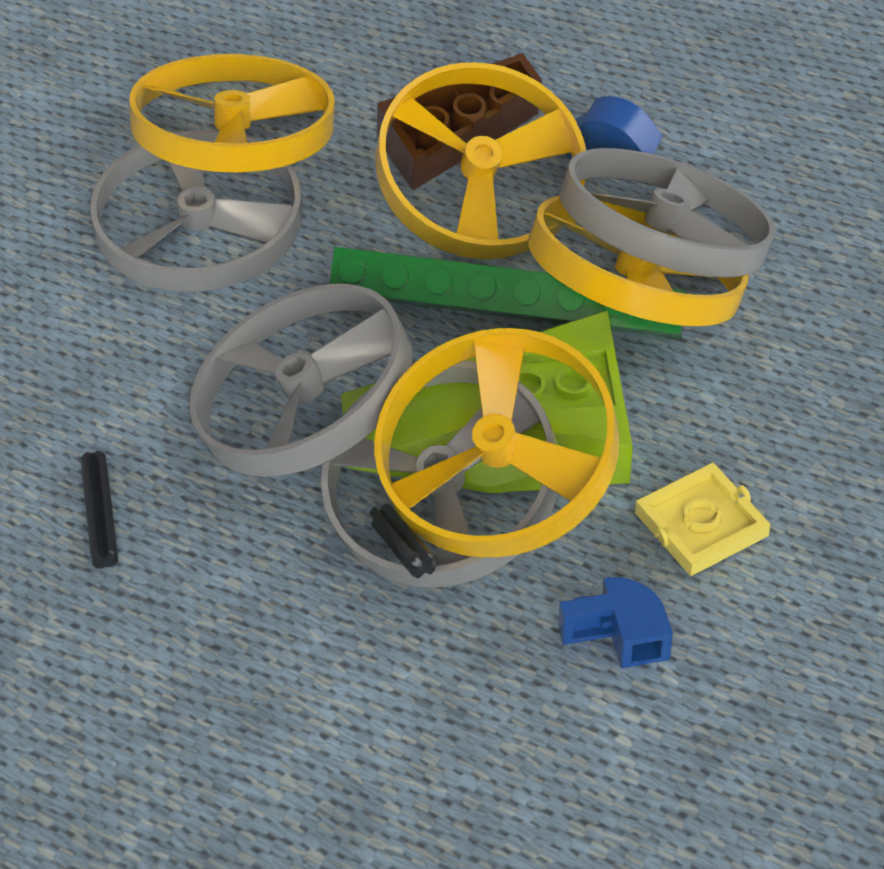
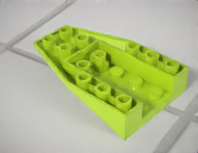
(565, 395)

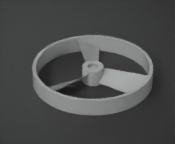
(199, 210)
(699, 244)
(305, 376)
(450, 567)

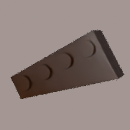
(463, 109)

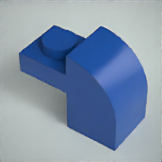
(619, 125)
(624, 612)

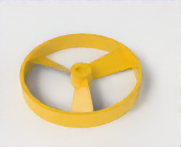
(293, 92)
(543, 138)
(644, 291)
(566, 471)

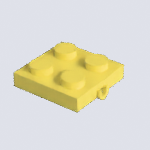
(702, 518)

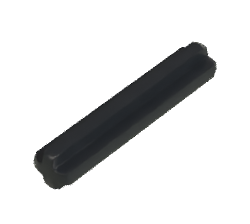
(99, 510)
(402, 541)

